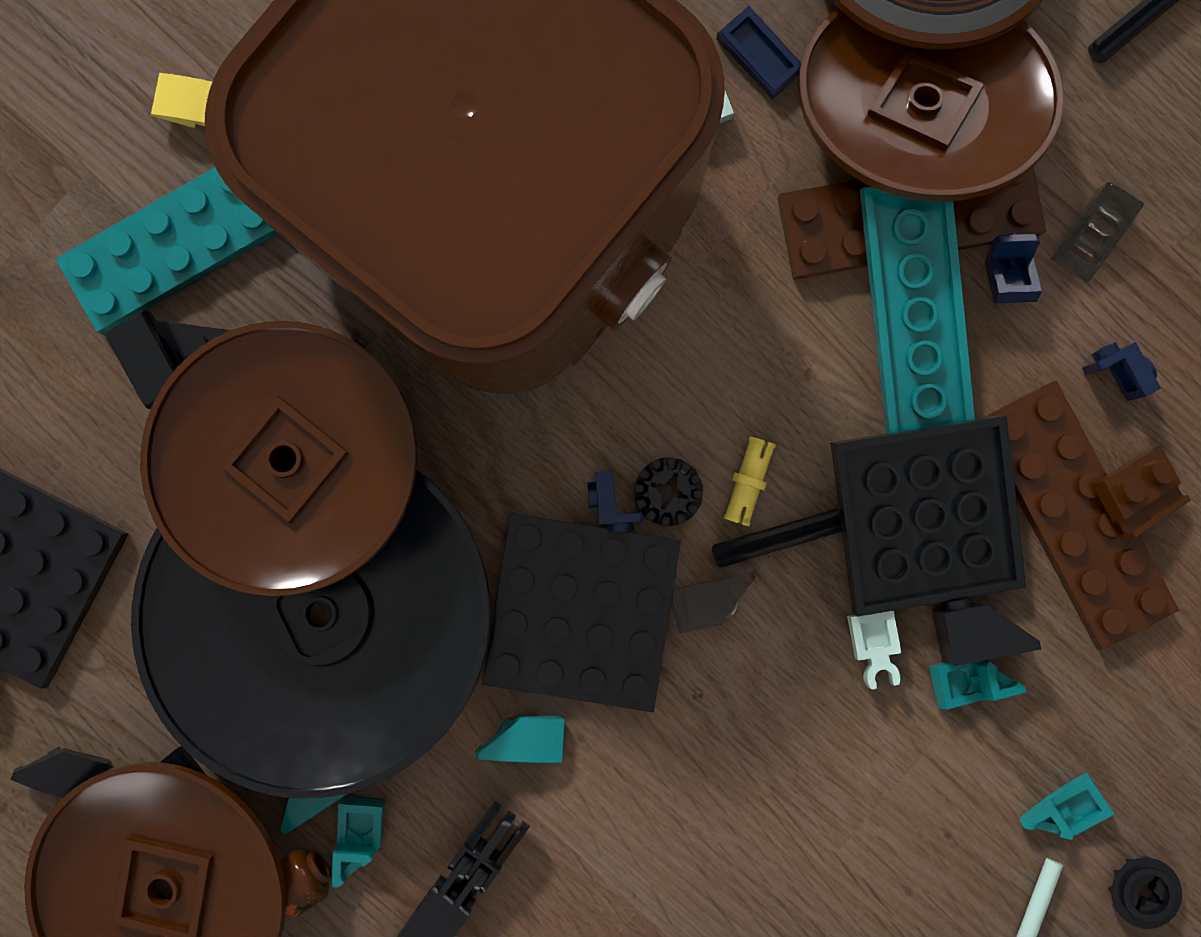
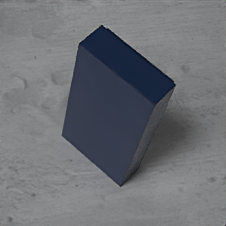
(760, 52)

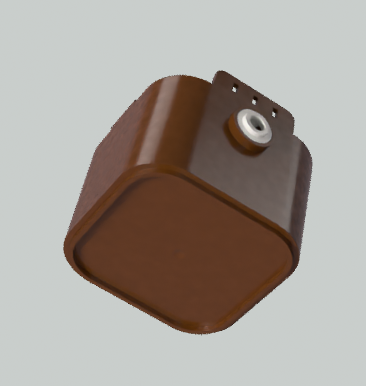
(475, 163)

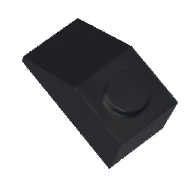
(978, 633)

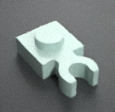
(875, 639)

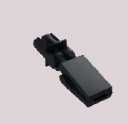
(144, 354)
(475, 862)

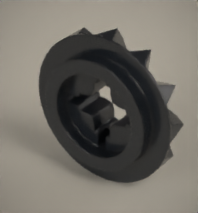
(677, 510)
(1163, 884)

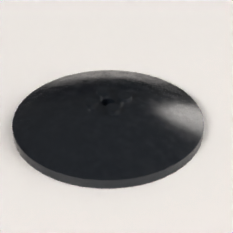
(308, 704)

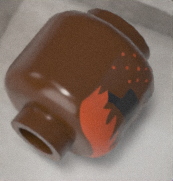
(305, 880)

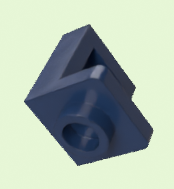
(1013, 268)
(1129, 367)
(602, 496)

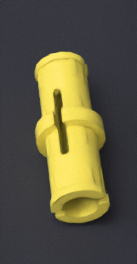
(749, 481)

